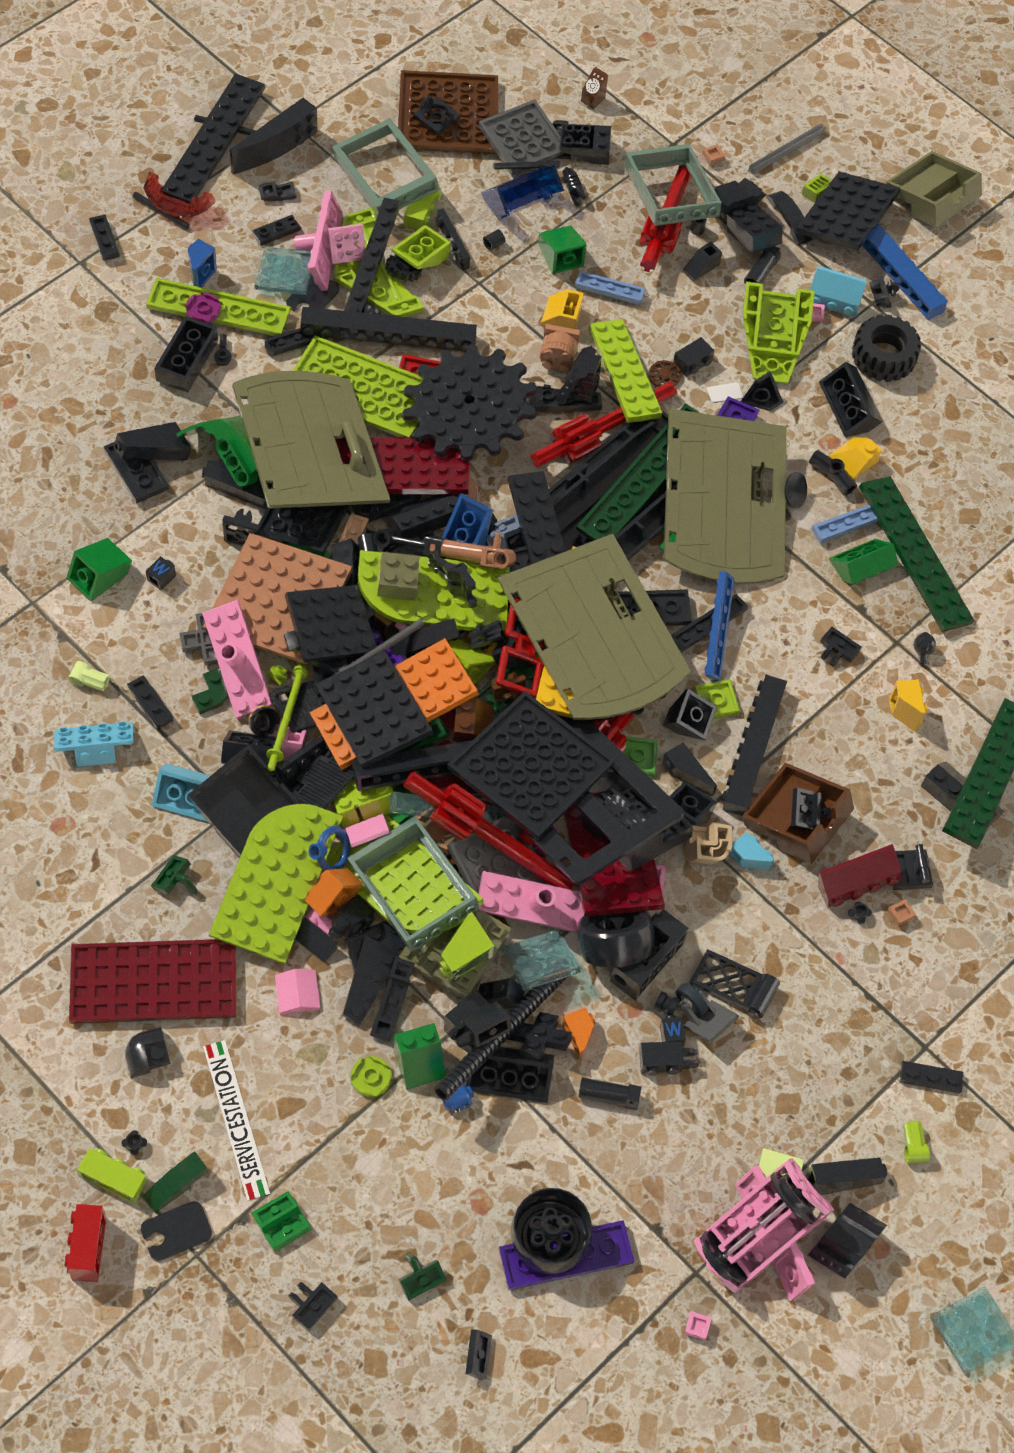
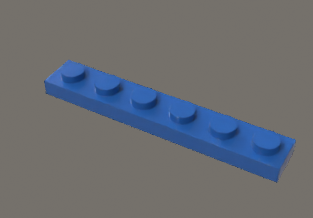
(719, 629)

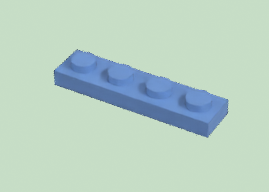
(609, 287)
(844, 524)

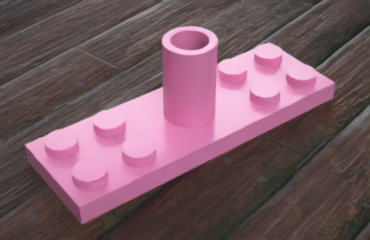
(318, 243)
(237, 658)
(520, 901)
(790, 1265)

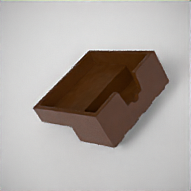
(773, 812)

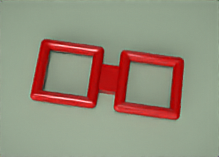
(523, 650)

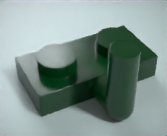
(173, 873)
(421, 1278)

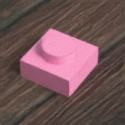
(818, 313)
(697, 1325)

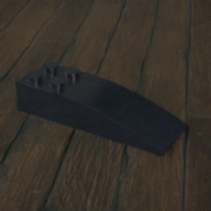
(275, 137)

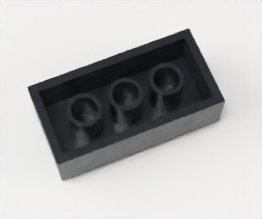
(186, 354)

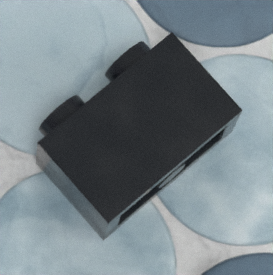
(694, 357)

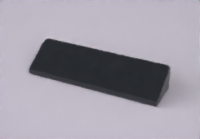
(316, 940)

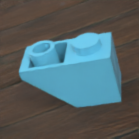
(750, 854)

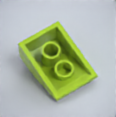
(423, 248)

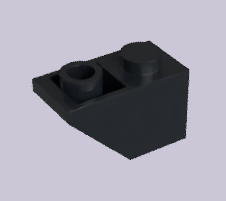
(703, 261)
(504, 991)

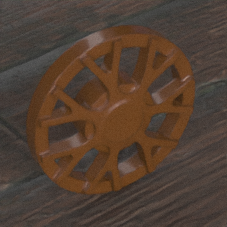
(664, 374)

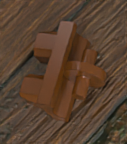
(501, 693)

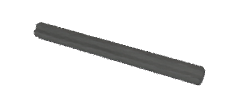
(787, 148)

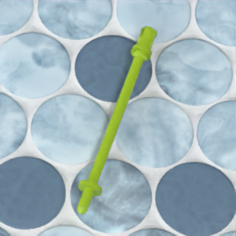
(276, 755)

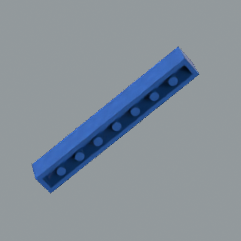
(905, 273)

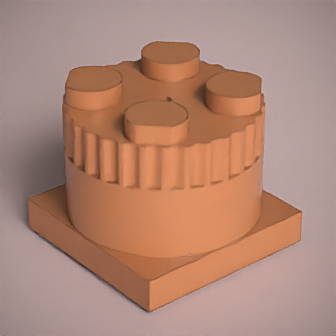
(559, 347)

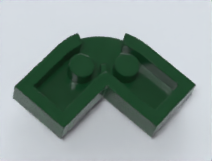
(214, 696)

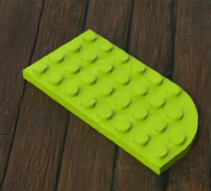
(433, 598)
(273, 880)
(408, 883)

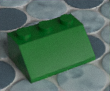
(864, 560)

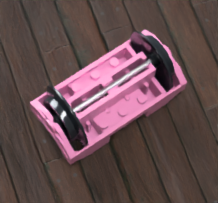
(741, 1247)

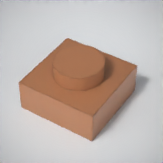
(713, 154)
(901, 912)

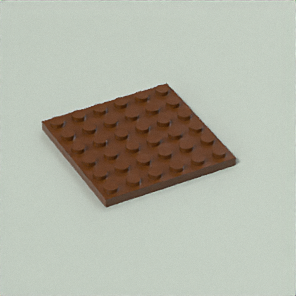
(468, 94)

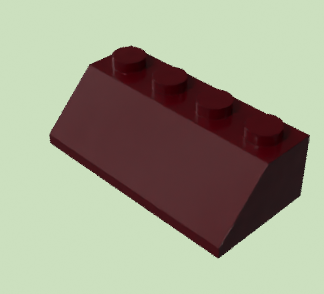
(859, 876)

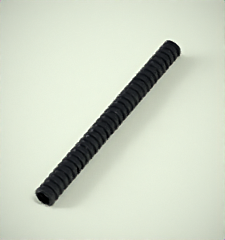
(477, 1057)

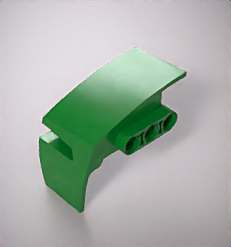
(230, 431)

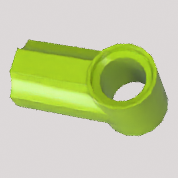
(915, 1149)

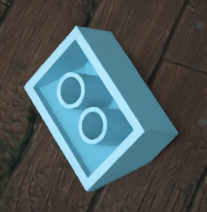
(838, 291)
(173, 788)

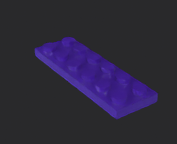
(607, 1250)

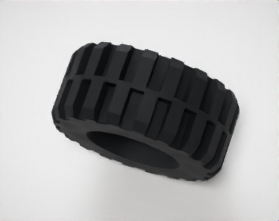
(881, 364)

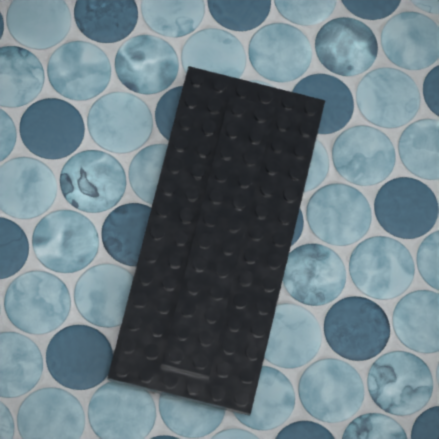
(594, 476)

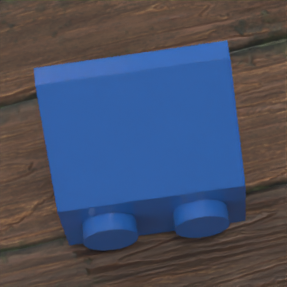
(201, 262)

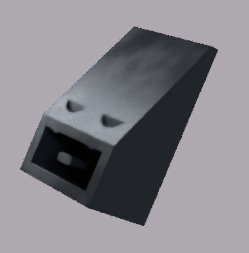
(587, 142)

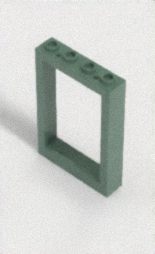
(668, 157)
(406, 194)
(389, 845)

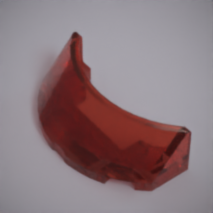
(174, 206)

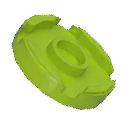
(371, 1076)

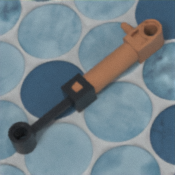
(484, 555)

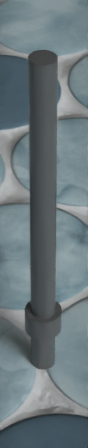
(387, 644)

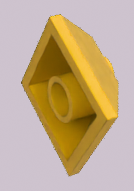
(858, 455)

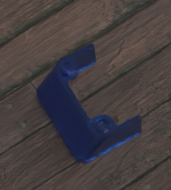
(523, 190)

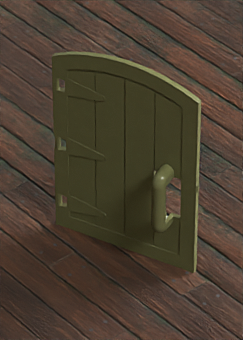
(297, 426)
(715, 507)
(590, 638)

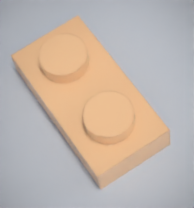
(354, 528)

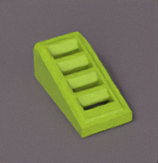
(812, 194)

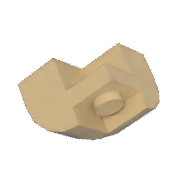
(709, 844)

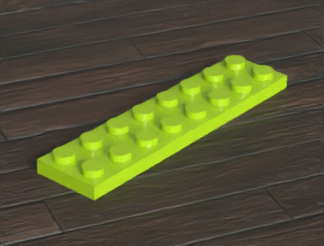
(235, 310)
(625, 371)

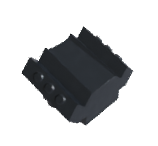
(737, 196)
(581, 378)
(847, 1240)

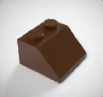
(471, 719)

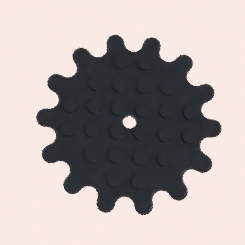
(481, 424)

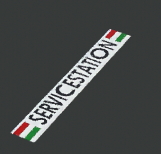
(236, 1120)

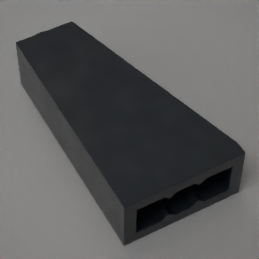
(153, 443)
(220, 479)
(846, 1175)

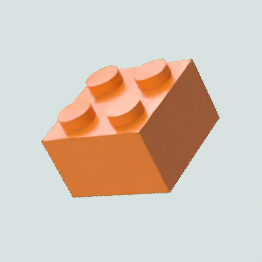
(333, 891)

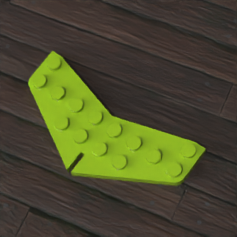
(387, 292)

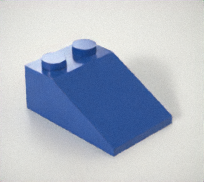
(469, 522)

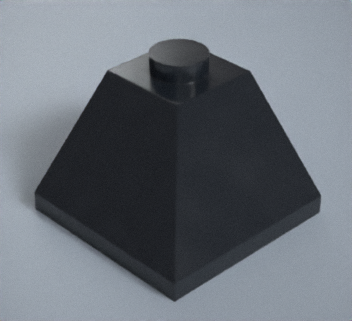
(690, 715)

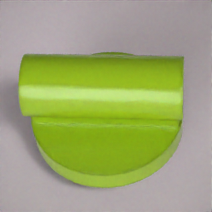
(278, 674)

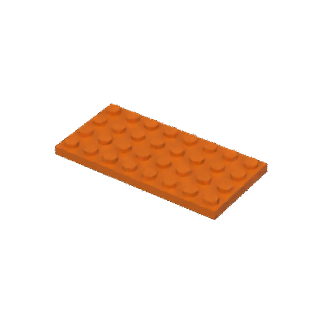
(432, 678)

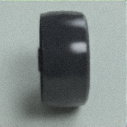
(616, 938)
(550, 1208)

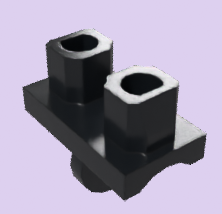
(879, 285)
(485, 635)

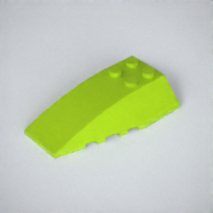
(775, 329)

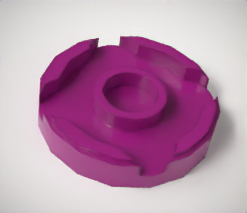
(203, 307)

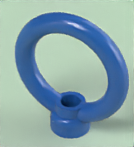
(318, 850)

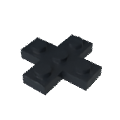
(541, 1035)

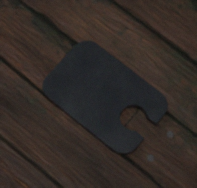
(314, 297)
(181, 1229)

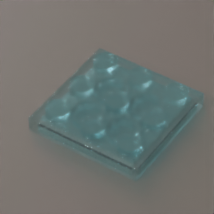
(283, 271)
(541, 959)
(974, 1330)

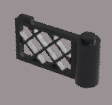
(760, 991)

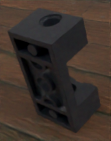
(669, 938)

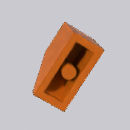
(581, 1025)

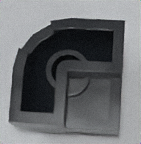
(146, 1052)

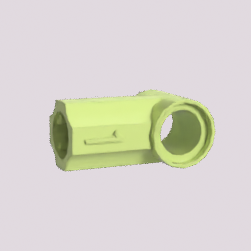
(83, 675)

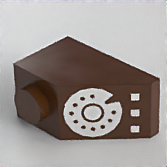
(595, 88)

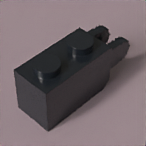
(351, 918)

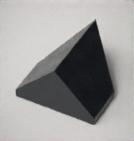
(763, 393)

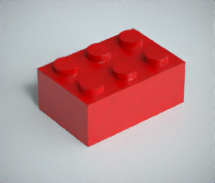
(86, 1242)

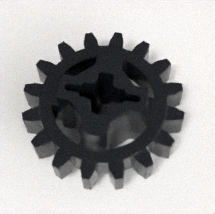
(402, 269)

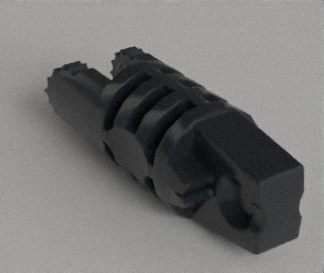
(574, 185)

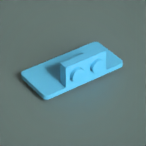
(94, 743)

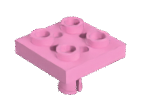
(346, 237)

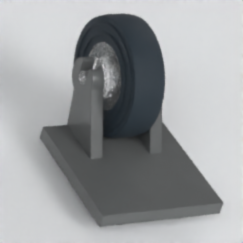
(704, 1017)

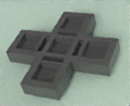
(199, 640)

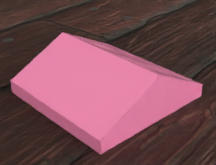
(367, 830)
(297, 991)

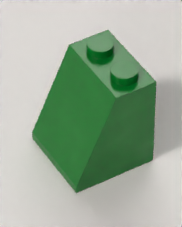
(562, 249)
(97, 568)
(419, 1056)

